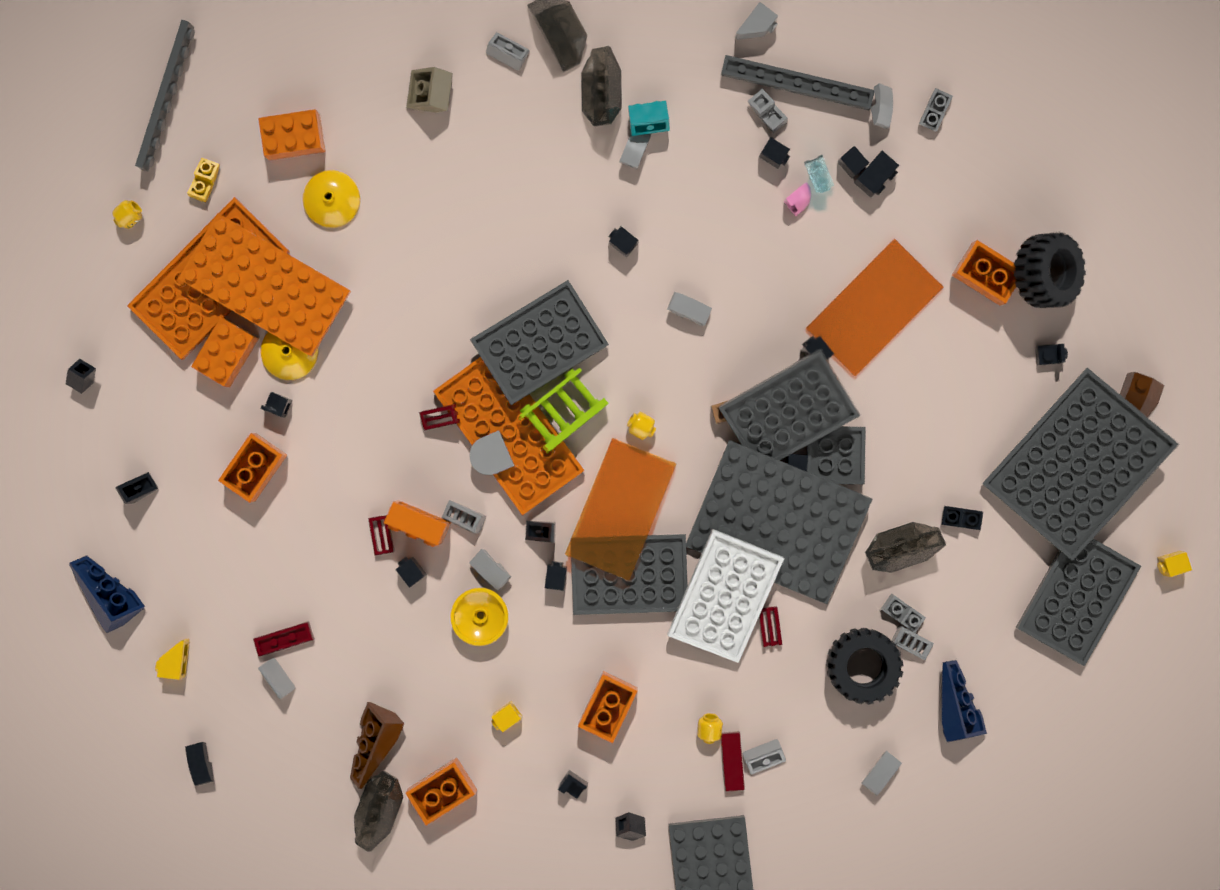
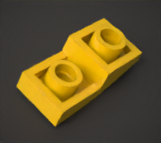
(204, 179)

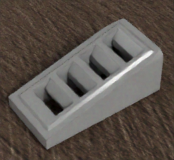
(480, 518)
(898, 636)

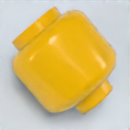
(127, 214)
(641, 425)
(709, 728)

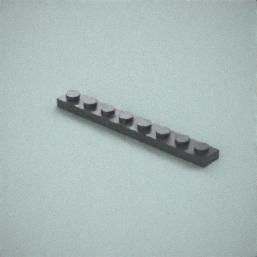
(797, 82)
(163, 101)

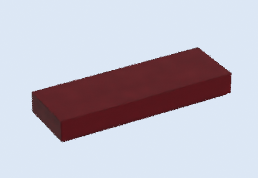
(283, 639)
(732, 761)

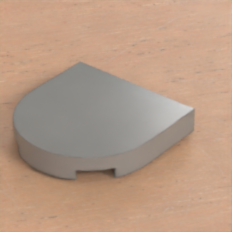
(490, 454)

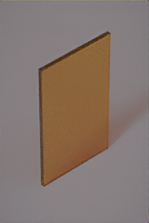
(875, 307)
(620, 509)

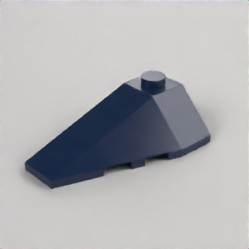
(107, 597)
(959, 714)

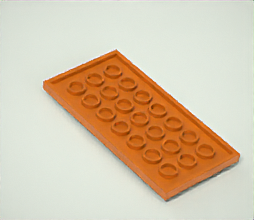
(264, 284)
(178, 311)
(486, 410)

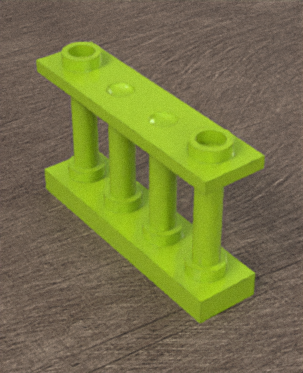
(580, 416)

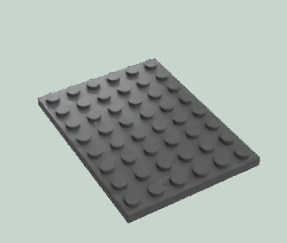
(1080, 463)
(784, 513)

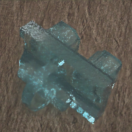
(819, 174)

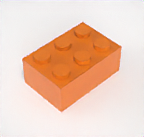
(291, 134)
(987, 273)
(224, 352)
(252, 467)
(417, 523)
(607, 707)
(441, 791)

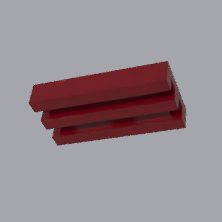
(453, 414)
(381, 534)
(777, 624)

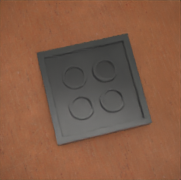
(839, 456)

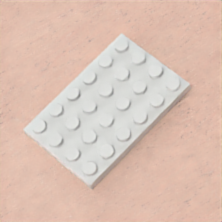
(725, 596)

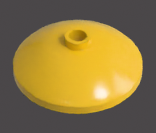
(342, 205)
(285, 366)
(469, 626)

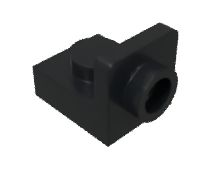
(1051, 354)

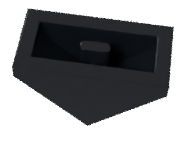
(136, 488)
(540, 531)

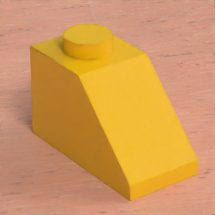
(173, 662)

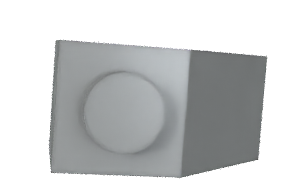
(758, 23)

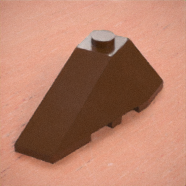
(1142, 392)
(378, 736)

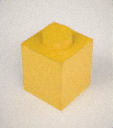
(1174, 564)
(506, 717)

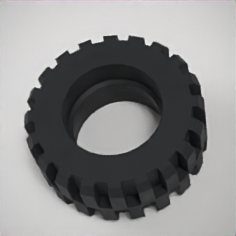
(1049, 270)
(886, 679)

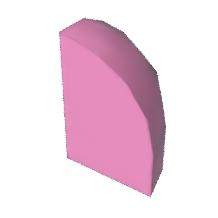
(799, 199)

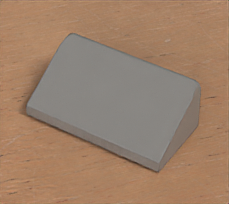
(507, 51)
(276, 678)
(764, 756)

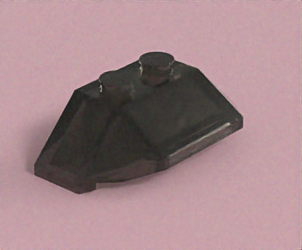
(561, 30)
(601, 87)
(904, 547)
(377, 810)

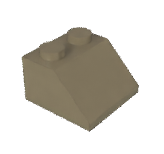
(429, 89)

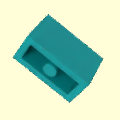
(648, 118)

